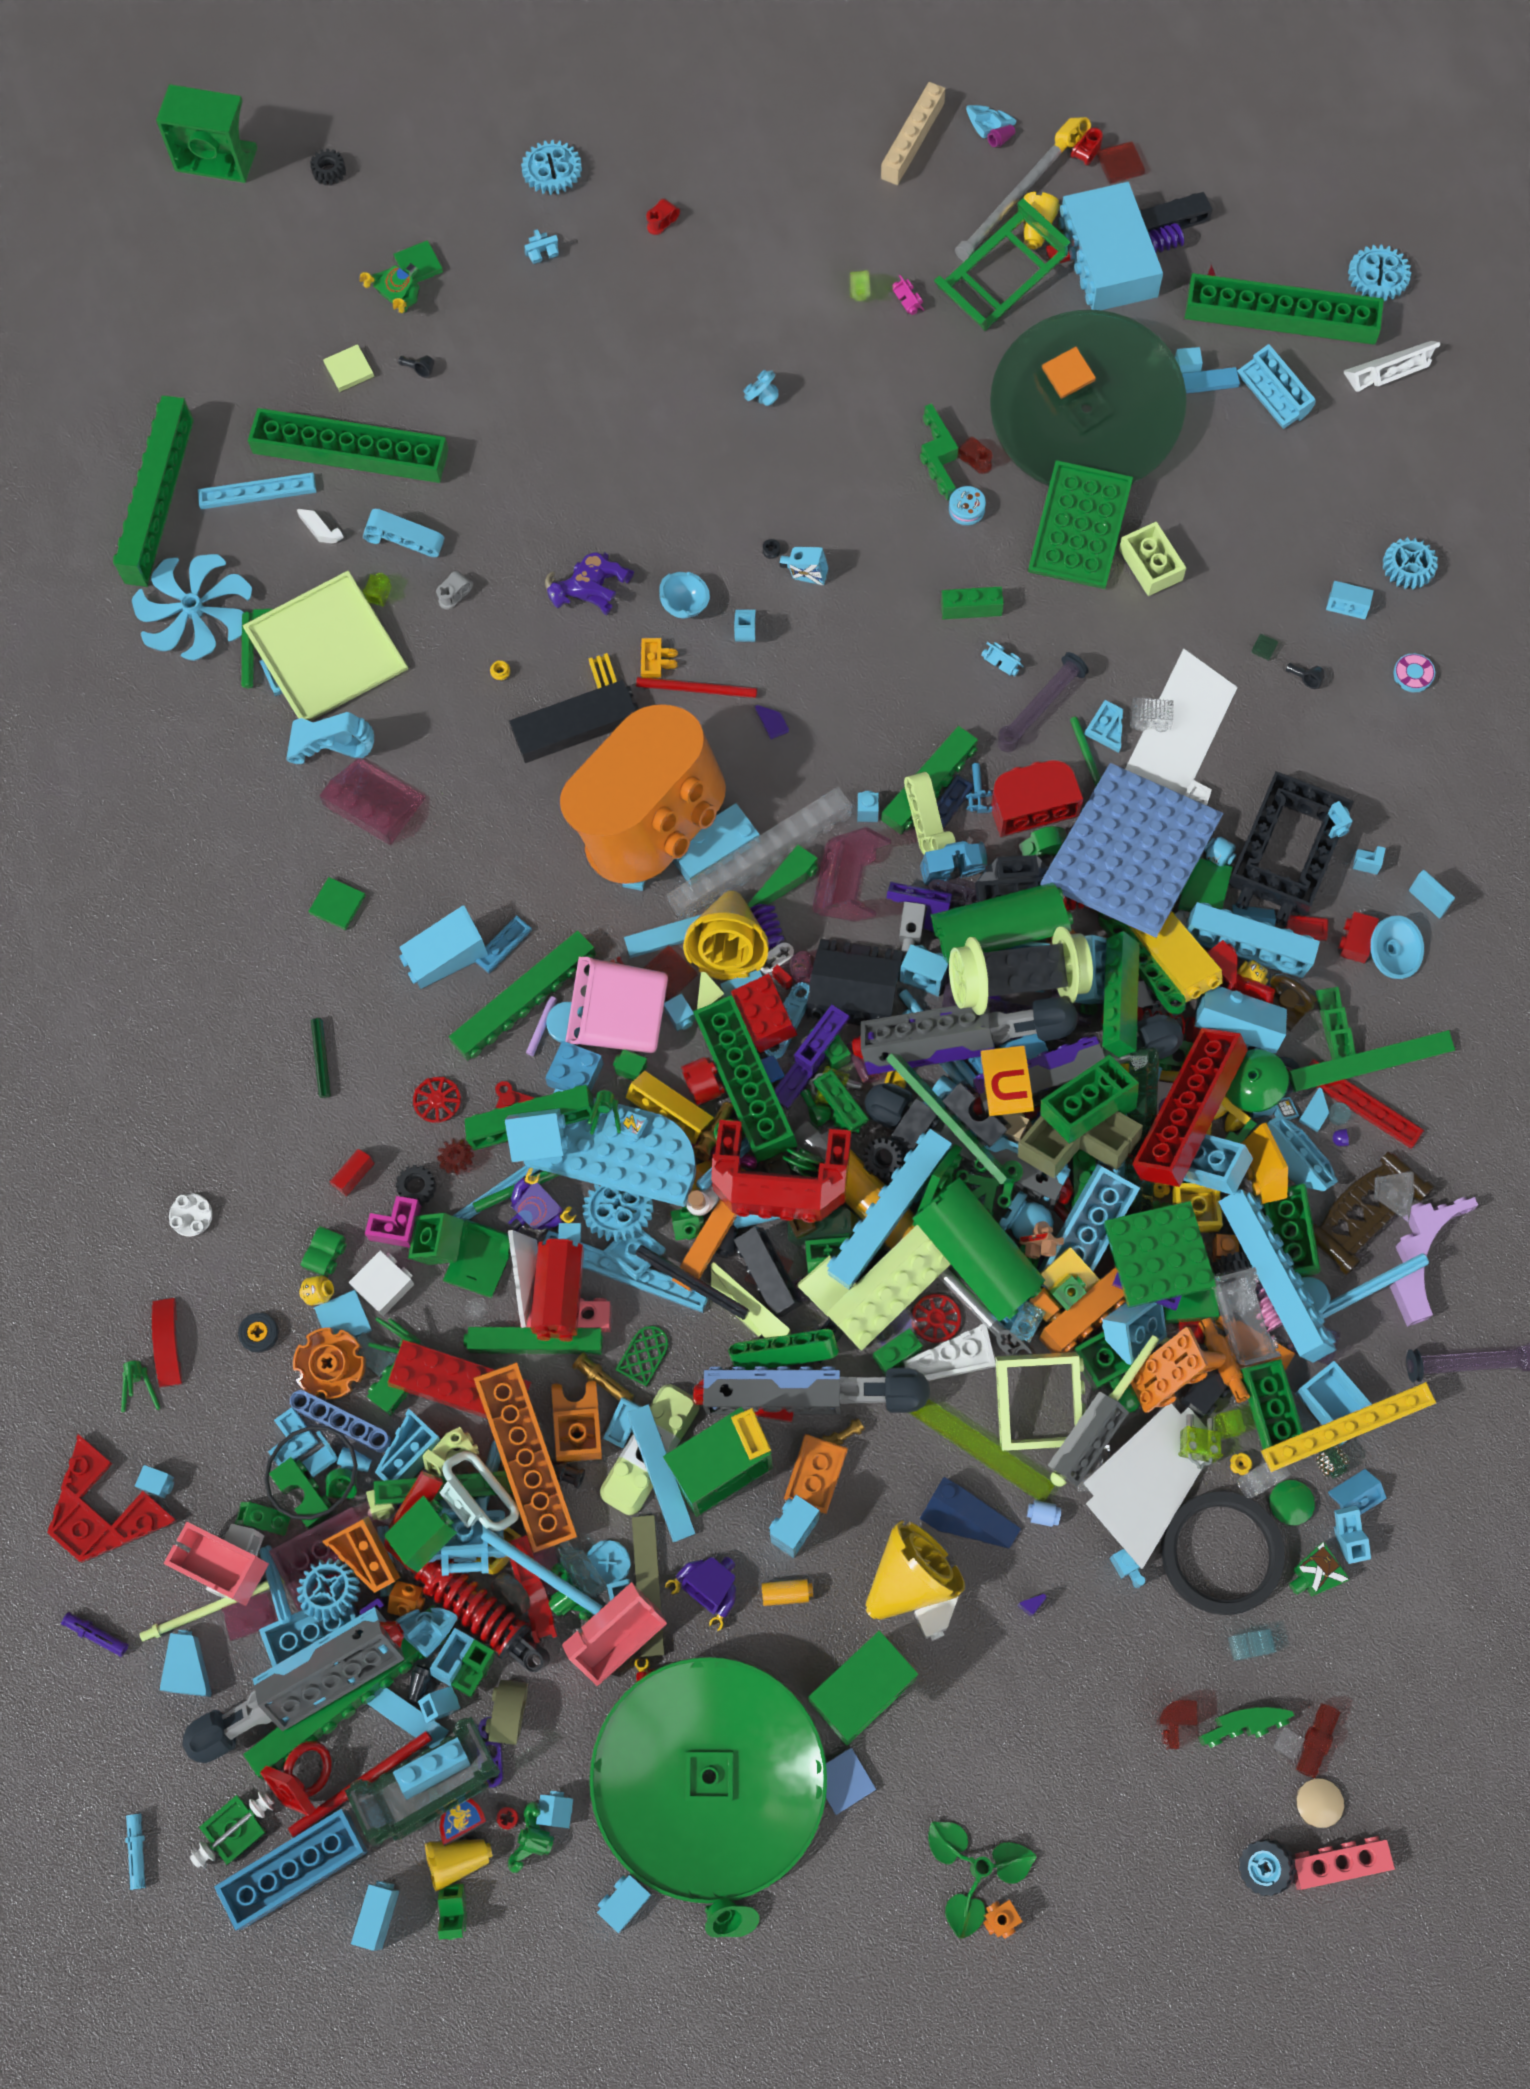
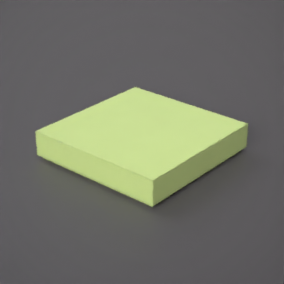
(348, 368)
(822, 1288)

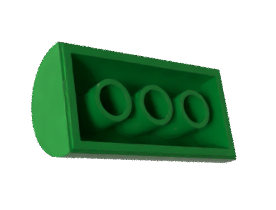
(1295, 1227)
(1271, 1403)

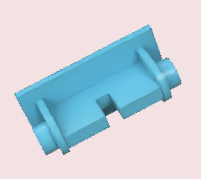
(1009, 662)

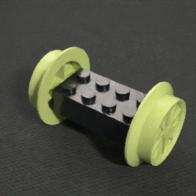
(1058, 966)

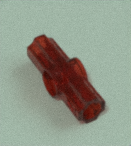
(1317, 1740)

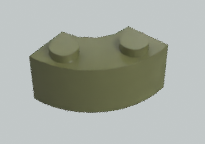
(508, 1712)

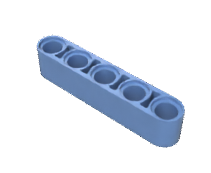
(333, 1413)

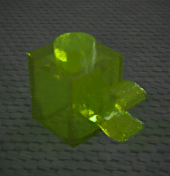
(859, 285)

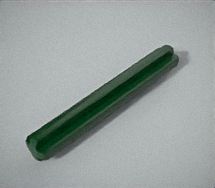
(320, 1058)

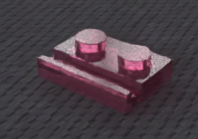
(248, 1619)

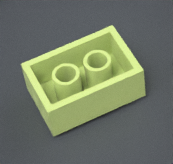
(1152, 558)

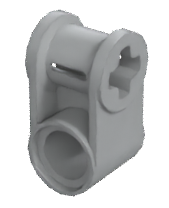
(453, 588)

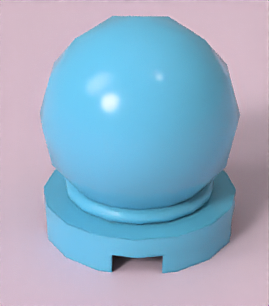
(1024, 1216)

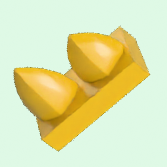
(1236, 1118)

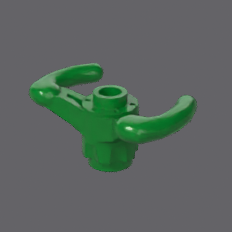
(562, 1604)
(531, 1839)

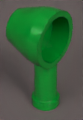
(818, 1113)

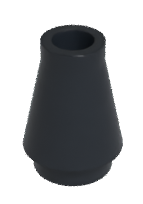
(419, 1682)

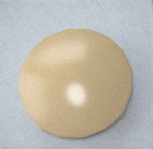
(1320, 1803)

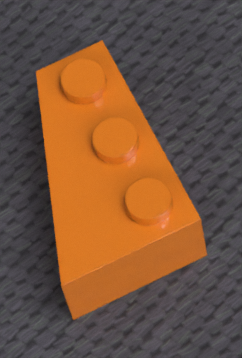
(365, 1554)

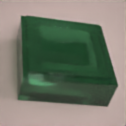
(1264, 647)

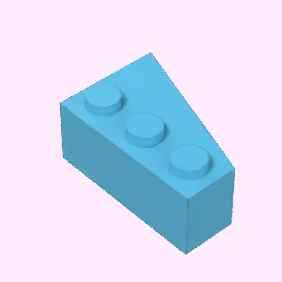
(406, 1452)

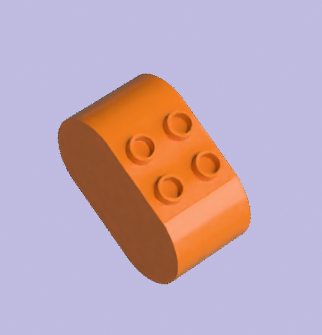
(644, 794)

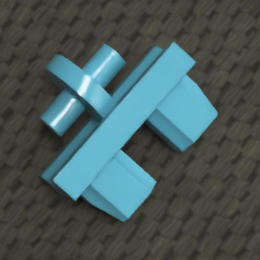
(541, 243)

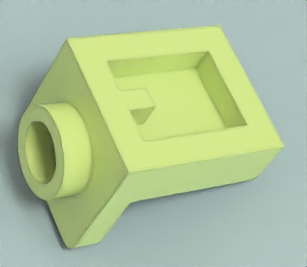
(379, 1512)

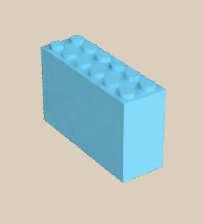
(1110, 247)

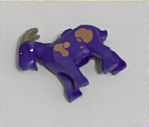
(588, 582)

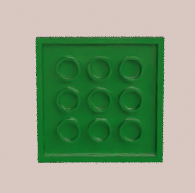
(1159, 1254)

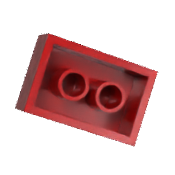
(764, 1013)

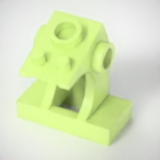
(444, 1450)

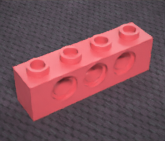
(600, 1319)
(1379, 1861)

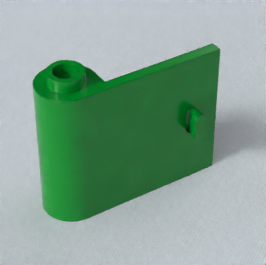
(481, 1257)

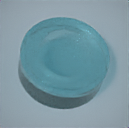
(1339, 1113)

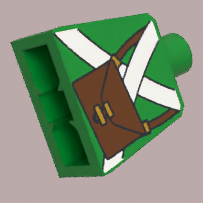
(1318, 1572)

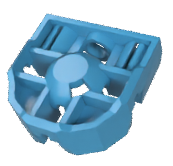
(940, 863)

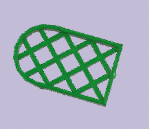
(619, 1369)

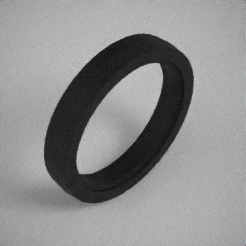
(1264, 1522)

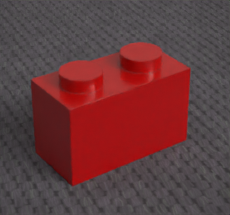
(1357, 941)

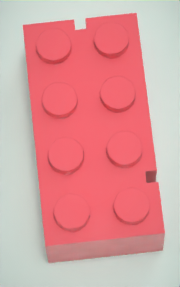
(217, 1563)
(614, 1634)

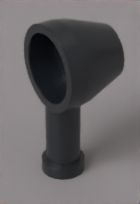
(422, 366)
(1311, 678)

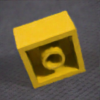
(1204, 1203)

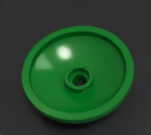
(1265, 1089)

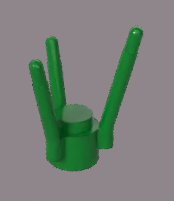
(604, 1103)
(398, 1330)
(132, 1373)

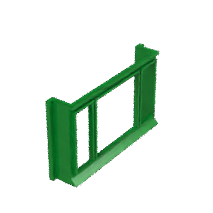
(1042, 227)

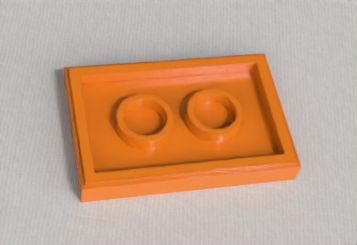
(816, 1472)

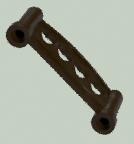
(1343, 1248)

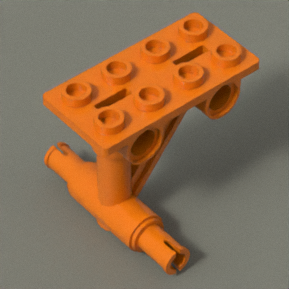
(1184, 1362)

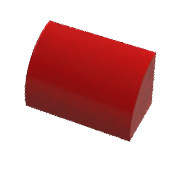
(352, 1172)

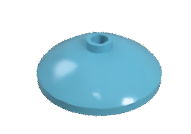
(1397, 947)

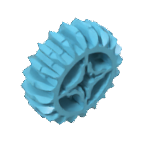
(1411, 571)
(320, 1594)

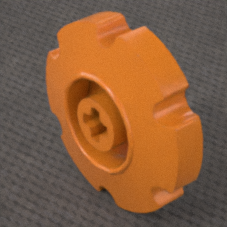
(312, 1363)

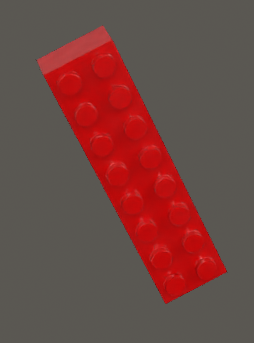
(1190, 1107)

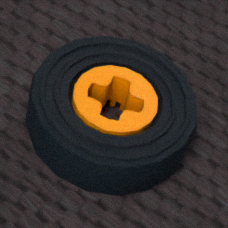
(265, 1340)

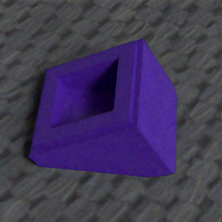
(1031, 1605)

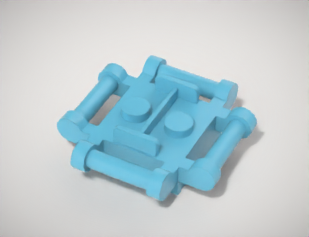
(468, 1543)

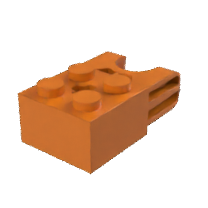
(573, 1418)

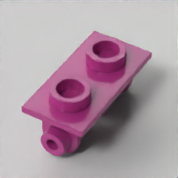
(903, 289)

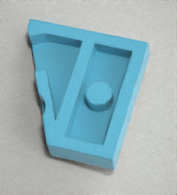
(1107, 726)

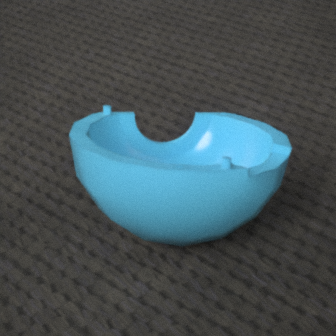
(683, 594)

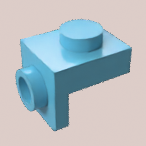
(1341, 818)

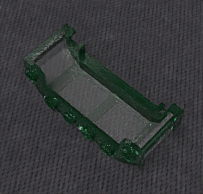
(386, 1812)

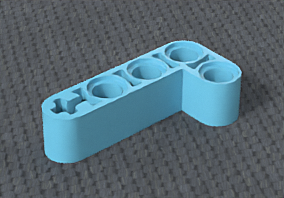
(402, 532)

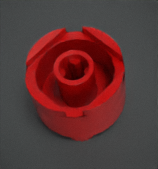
(701, 1080)

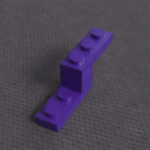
(934, 900)
(810, 1056)

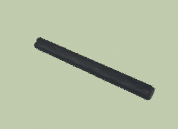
(692, 1282)

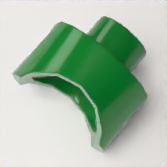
(337, 1483)

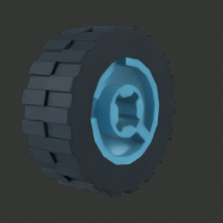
(1279, 1862)

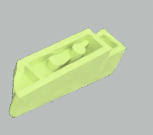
(759, 1319)

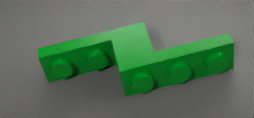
(938, 451)

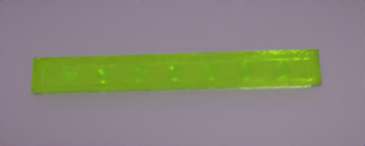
(984, 1450)

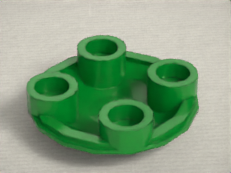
(1292, 1502)

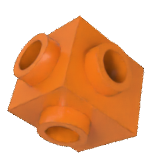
(405, 1599)
(1010, 1915)

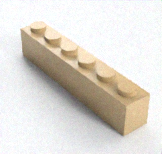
(913, 133)

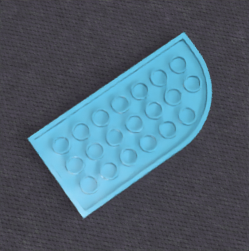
(654, 1166)

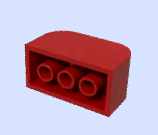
(1035, 797)

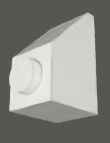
(935, 1618)

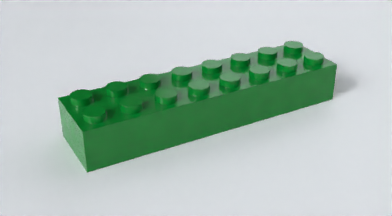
(745, 1079)

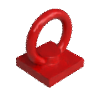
(289, 1788)

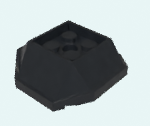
(1010, 875)

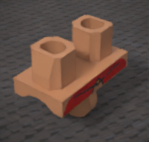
(1042, 1241)

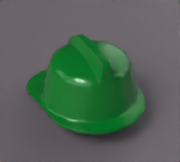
(730, 1920)

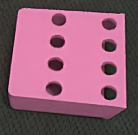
(619, 1005)

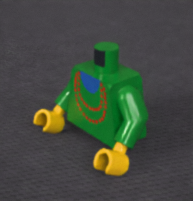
(395, 285)

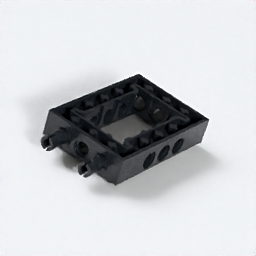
(1269, 886)

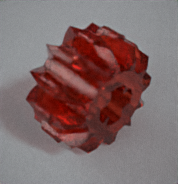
(463, 1158)

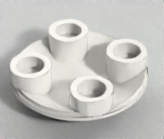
(190, 1214)

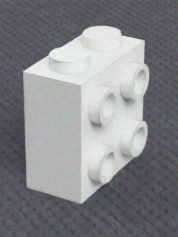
(382, 1282)

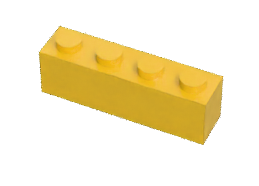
(658, 1098)

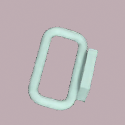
(462, 1501)

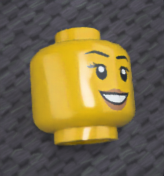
(1253, 971)
(316, 1290)

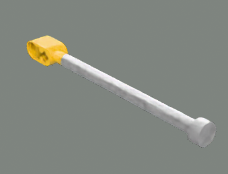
(1065, 137)

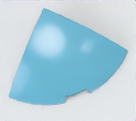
(987, 119)
(427, 1629)

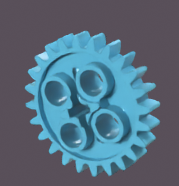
(538, 172)
(1393, 272)
(617, 1210)

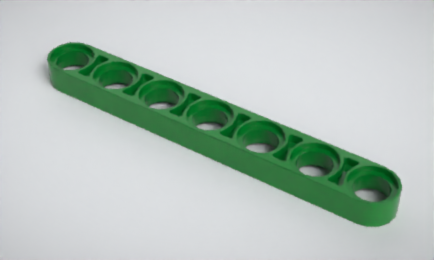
(1147, 966)

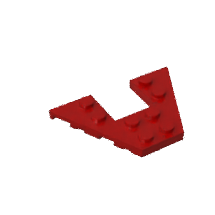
(81, 1528)

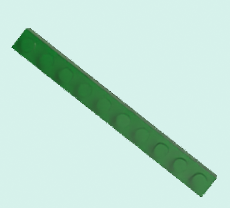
(277, 1745)

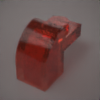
(1175, 1715)

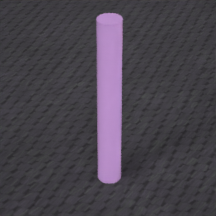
(540, 1027)

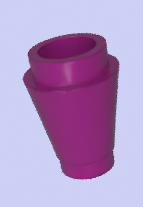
(1000, 135)

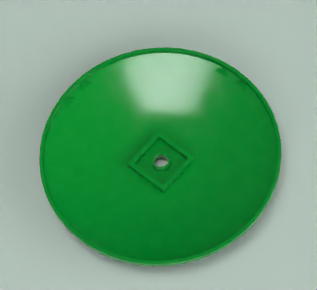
(698, 1835)

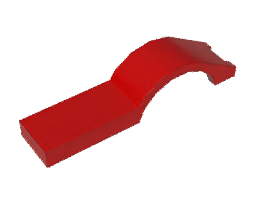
(539, 1612)

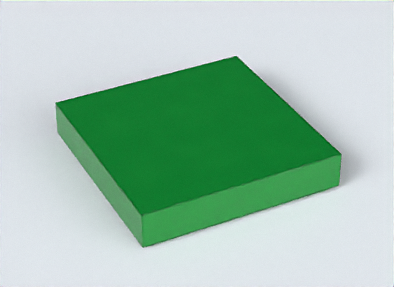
(422, 258)
(337, 903)

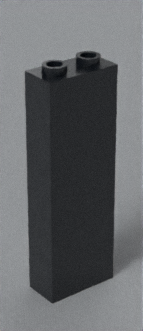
(572, 721)

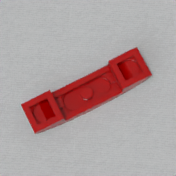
(165, 1342)

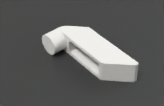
(318, 527)

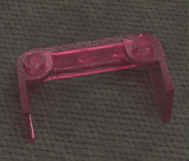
(842, 874)

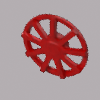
(436, 1099)
(937, 1318)

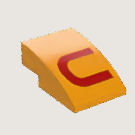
(1006, 1080)

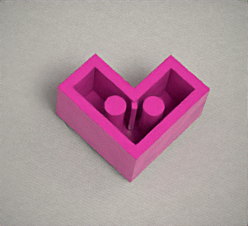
(397, 1228)

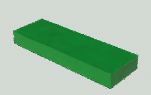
(841, 1101)

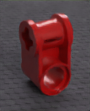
(1088, 146)
(661, 216)

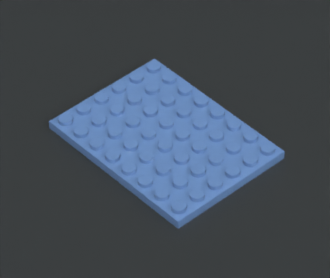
(1132, 849)

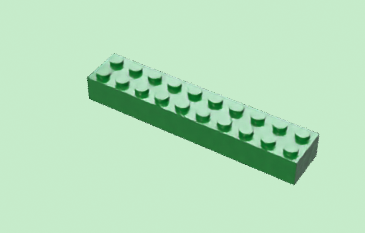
(1284, 308)
(348, 445)
(153, 491)

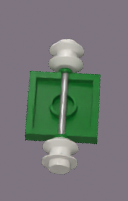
(232, 1830)

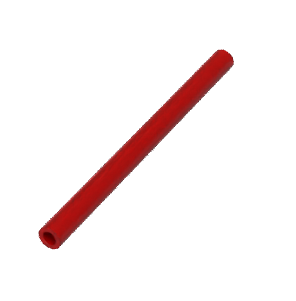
(372, 1775)

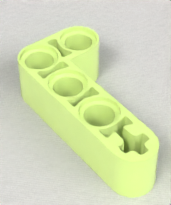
(926, 813)

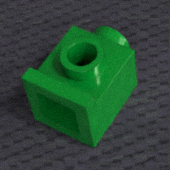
(1061, 1288)

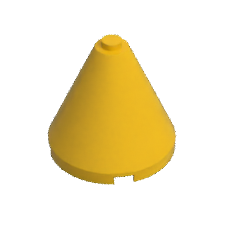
(726, 939)
(912, 1574)

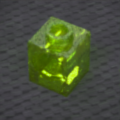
(1229, 1424)

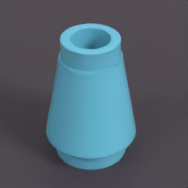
(346, 1462)

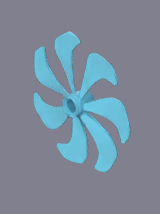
(164, 581)

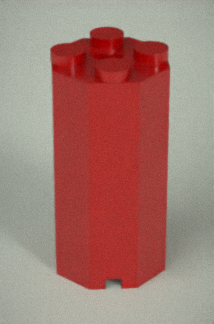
(557, 1290)

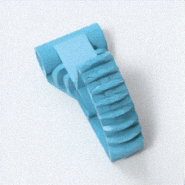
(330, 733)

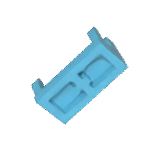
(1349, 600)

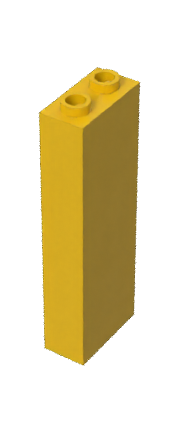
(1182, 958)

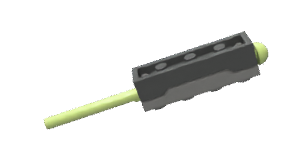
(1094, 1428)

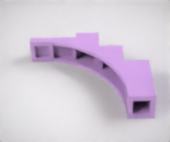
(1425, 1224)

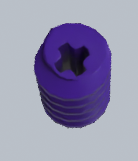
(1166, 236)
(765, 918)

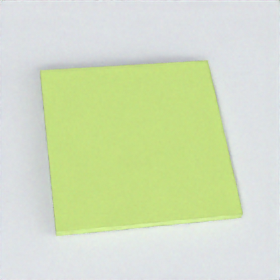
(325, 647)

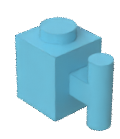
(1126, 1566)

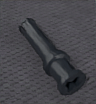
(563, 1471)

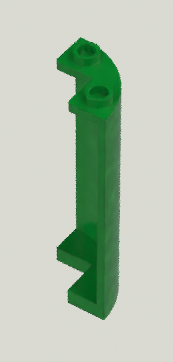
(1003, 920)
(979, 1250)

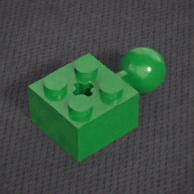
(1101, 1374)

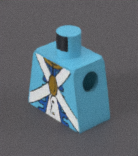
(806, 564)

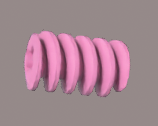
(1268, 1311)

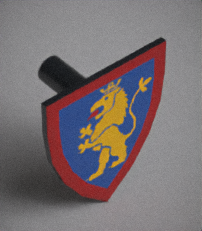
(461, 1822)

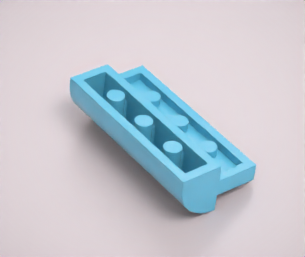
(1277, 387)

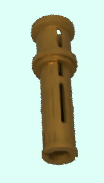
(708, 1140)
(595, 1372)

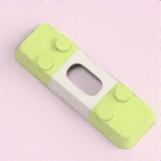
(628, 1480)

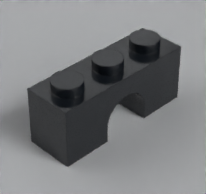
(962, 1102)

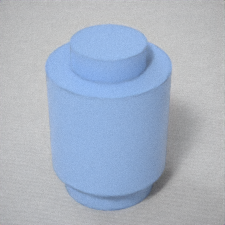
(1044, 1513)

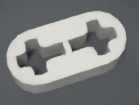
(774, 954)

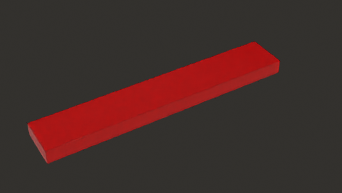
(1373, 1111)

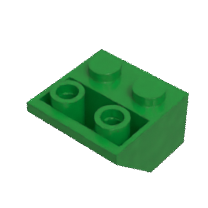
(820, 1249)

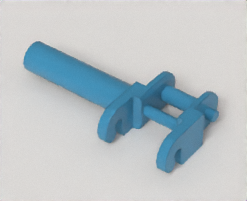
(978, 792)

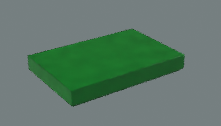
(1205, 885)

